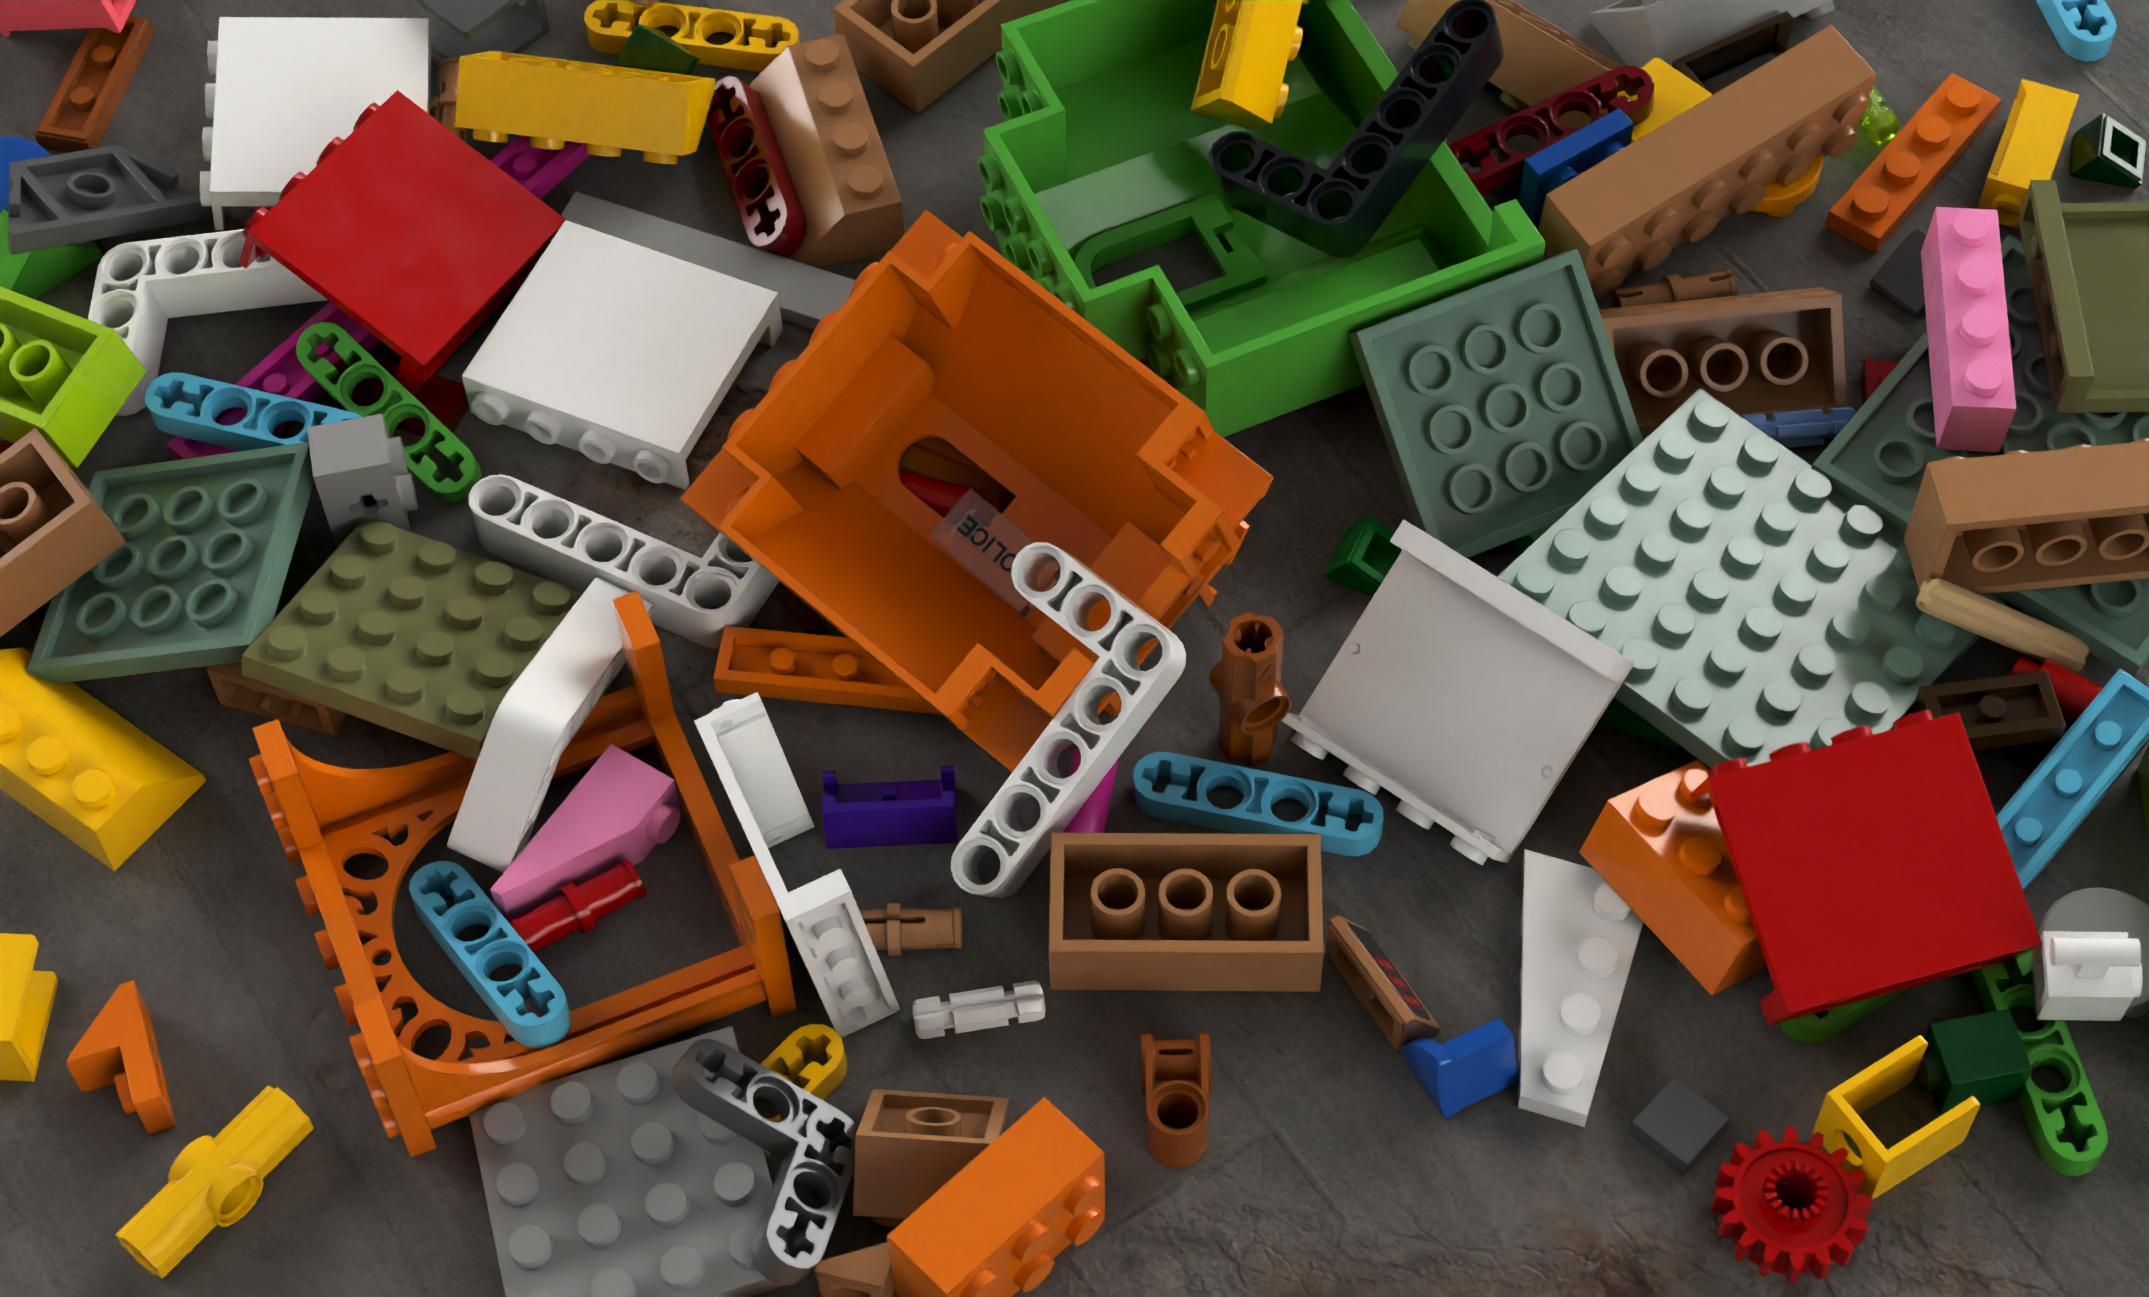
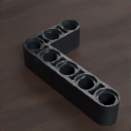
(1379, 144)

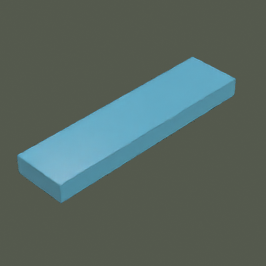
(2075, 775)

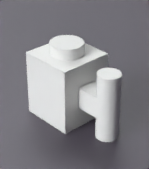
(2086, 975)

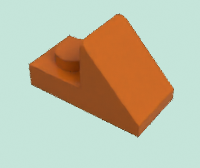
(124, 1051)

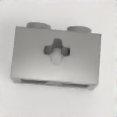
(360, 474)

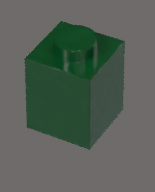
(1974, 1058)

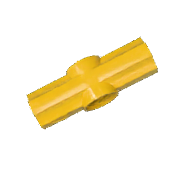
(215, 1181)

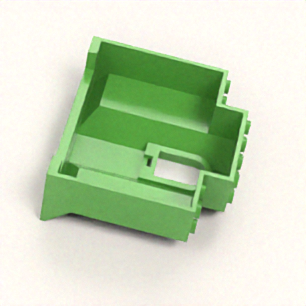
(1114, 163)

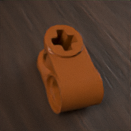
(1176, 1087)

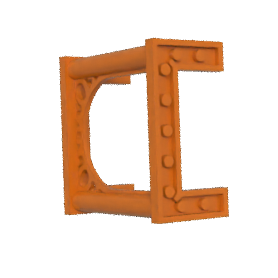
(342, 812)

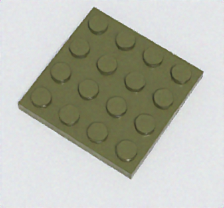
(410, 635)

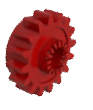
(1797, 1172)

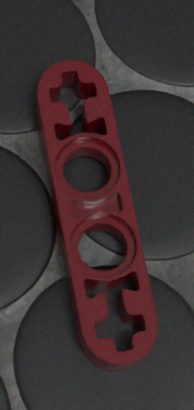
(1543, 124)
(746, 172)

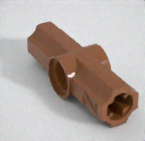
(1250, 688)

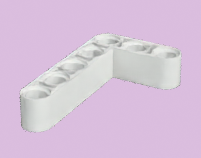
(180, 277)
(521, 519)
(1073, 724)
(536, 726)

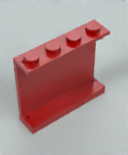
(406, 233)
(1869, 864)

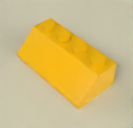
(1248, 61)
(582, 104)
(84, 764)

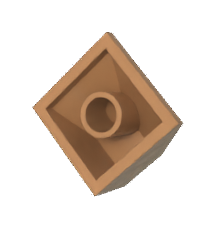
(915, 1145)

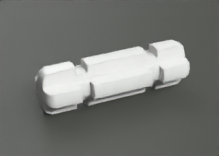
(978, 1009)

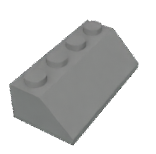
(1679, 27)

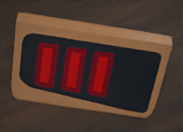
(1378, 984)

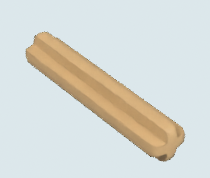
(2001, 624)

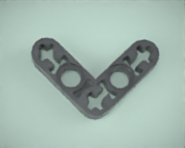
(795, 1139)

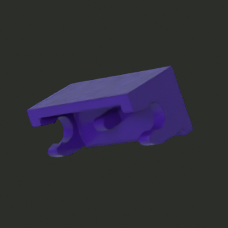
(890, 812)

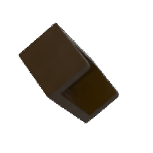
(2001, 710)

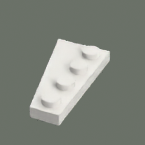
(1571, 982)

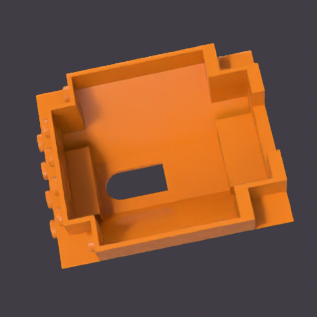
(1040, 400)

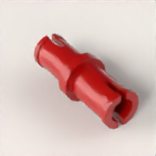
(579, 906)

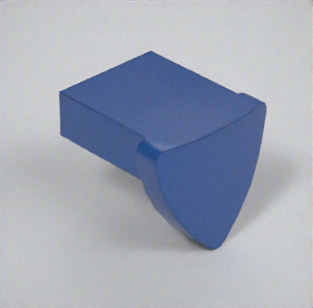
(1465, 1066)

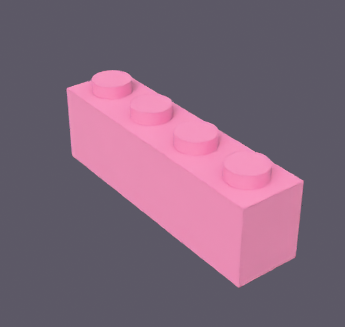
(1967, 330)

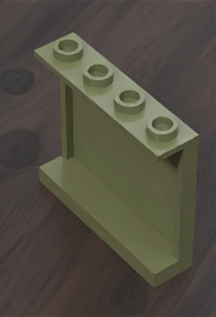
(2090, 298)

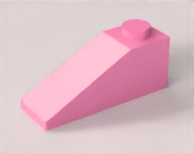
(608, 817)

